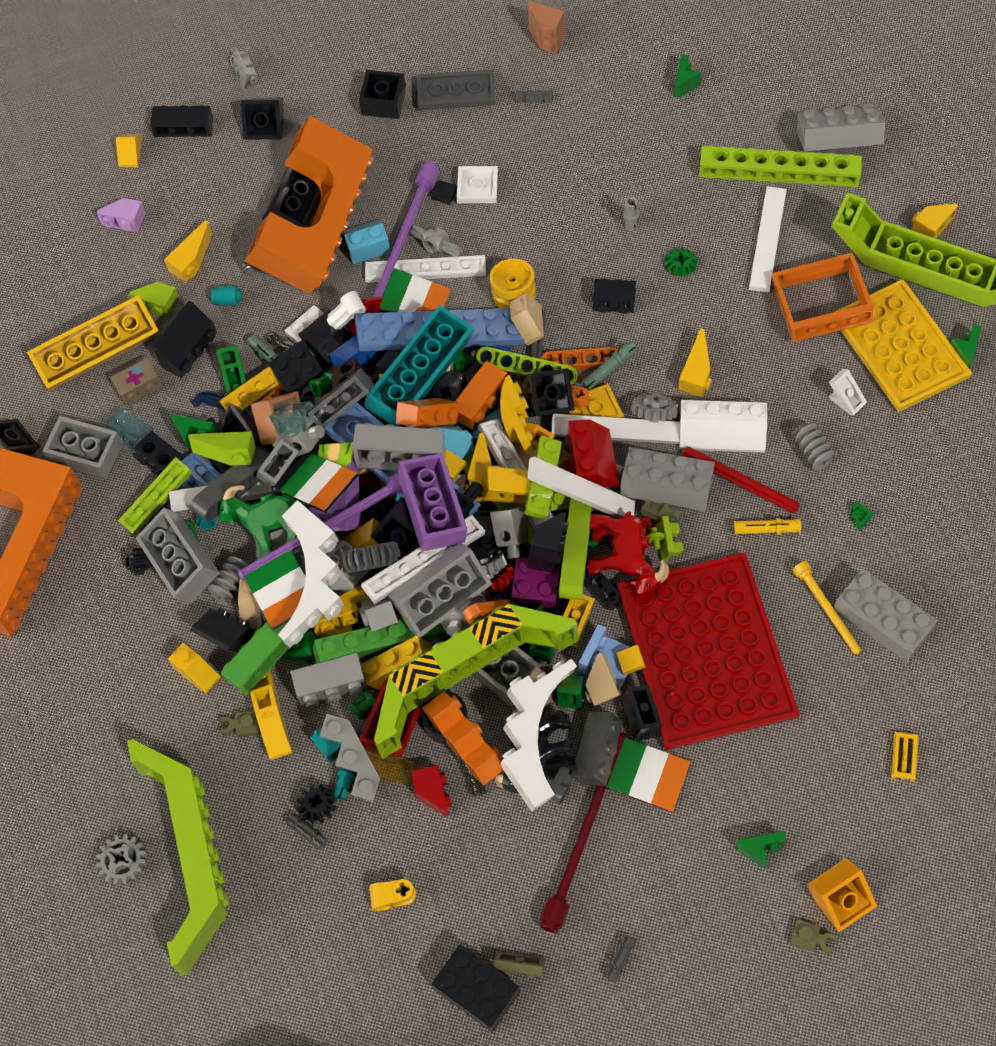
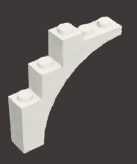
(321, 572)
(524, 765)

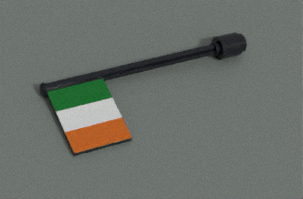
(318, 480)

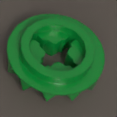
(674, 266)

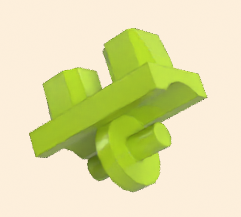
(662, 539)

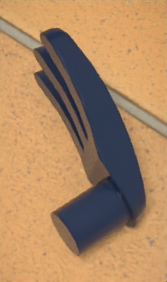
(208, 398)

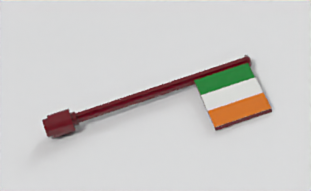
(638, 774)

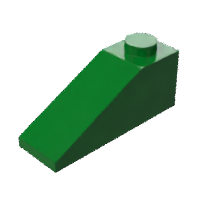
(231, 367)

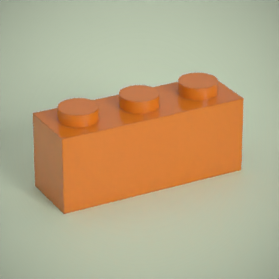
(480, 395)
(427, 412)

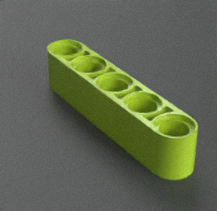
(518, 360)

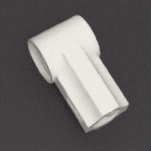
(346, 310)

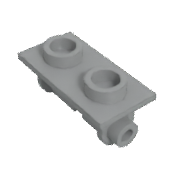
(243, 67)

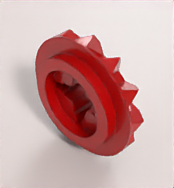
(502, 578)

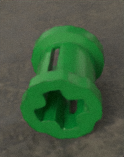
(322, 384)
(542, 653)
(362, 705)

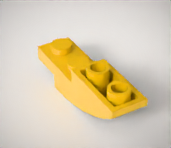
(514, 414)
(348, 614)
(270, 718)

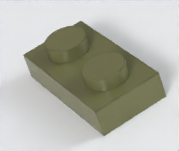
(510, 962)

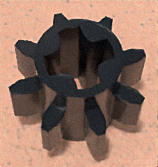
(137, 561)

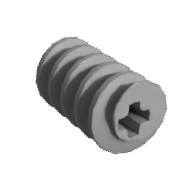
(813, 446)
(226, 580)

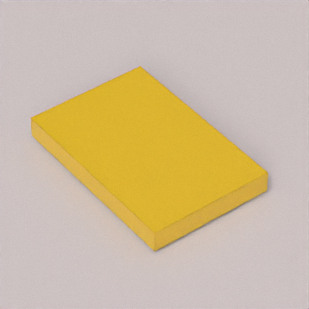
(601, 404)

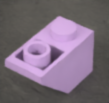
(123, 214)

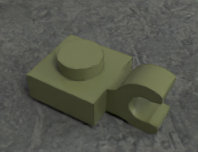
(657, 510)

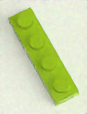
(539, 495)
(155, 496)

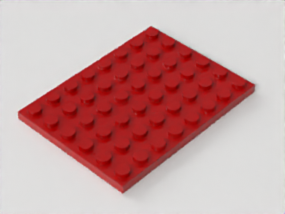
(708, 652)

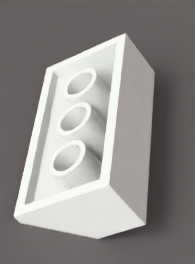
(723, 426)

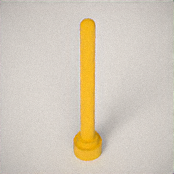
(803, 571)

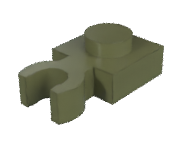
(244, 724)
(807, 937)

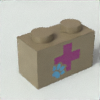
(136, 381)

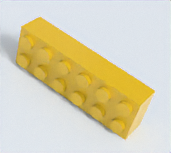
(93, 343)

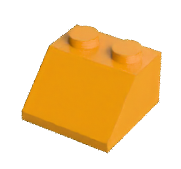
(842, 894)

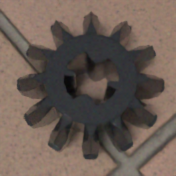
(321, 810)

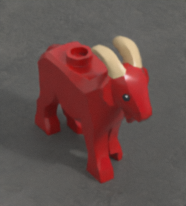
(628, 550)

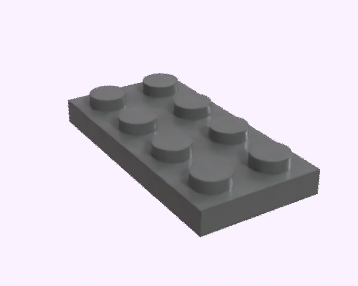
(455, 89)

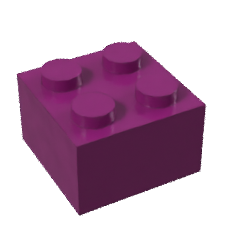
(535, 586)

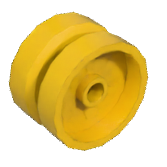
(511, 280)

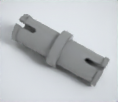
(631, 213)

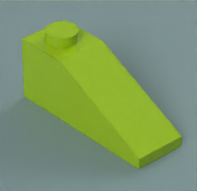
(227, 447)

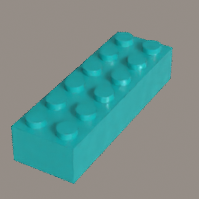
(419, 364)

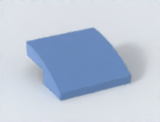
(202, 474)

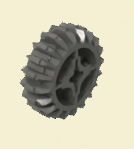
(370, 557)

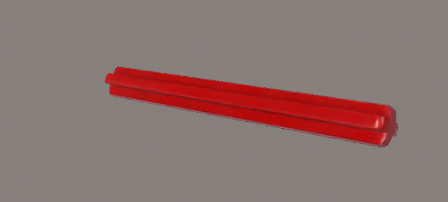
(746, 482)

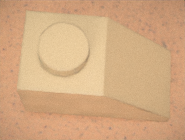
(527, 318)
(248, 606)
(601, 682)

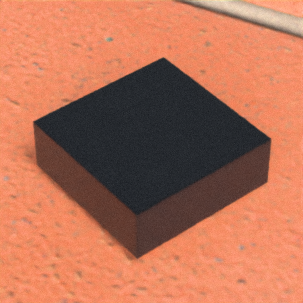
(444, 192)

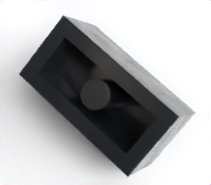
(614, 296)
(641, 712)

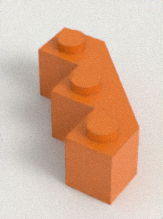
(464, 737)

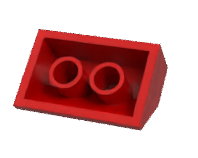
(592, 452)
(369, 731)

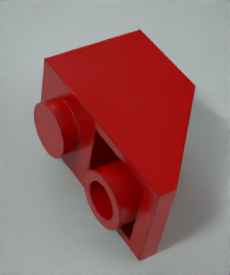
(429, 789)

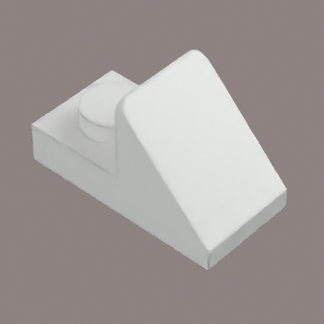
(846, 392)

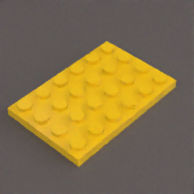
(905, 348)

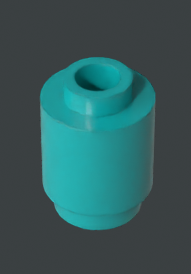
(226, 295)

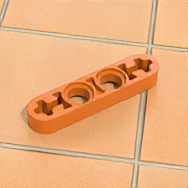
(580, 355)

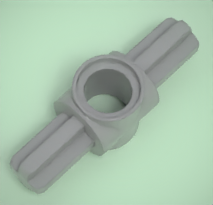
(436, 241)

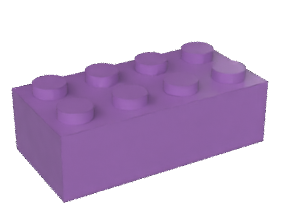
(432, 502)

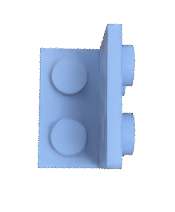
(602, 644)

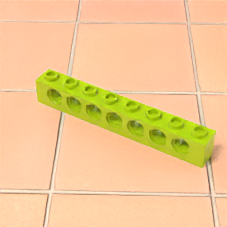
(780, 166)

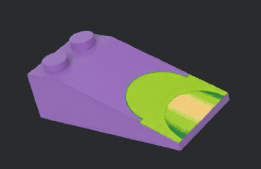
(342, 455)

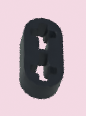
(599, 594)

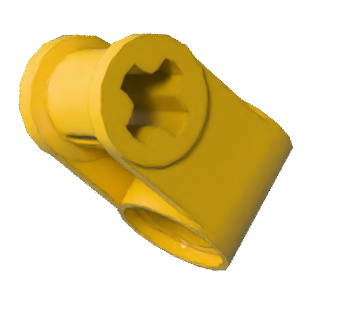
(387, 894)

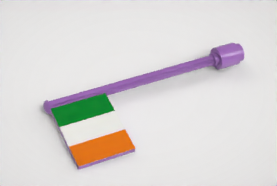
(398, 288)
(278, 578)

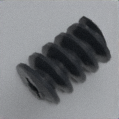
(450, 386)

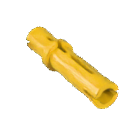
(767, 526)

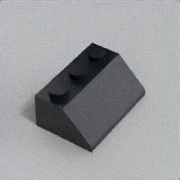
(294, 198)
(184, 340)

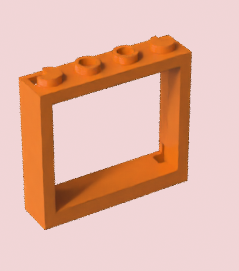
(829, 322)

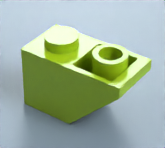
(157, 298)

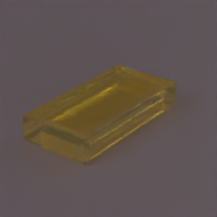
(393, 769)

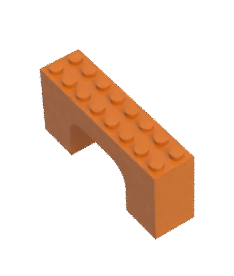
(338, 168)
(46, 498)

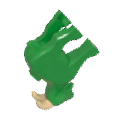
(257, 518)

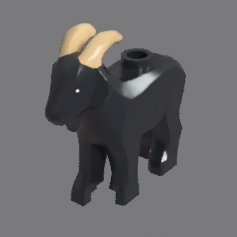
(548, 753)

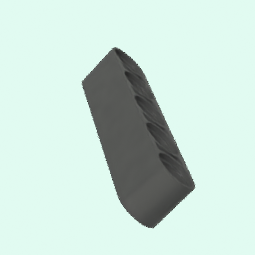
(208, 501)

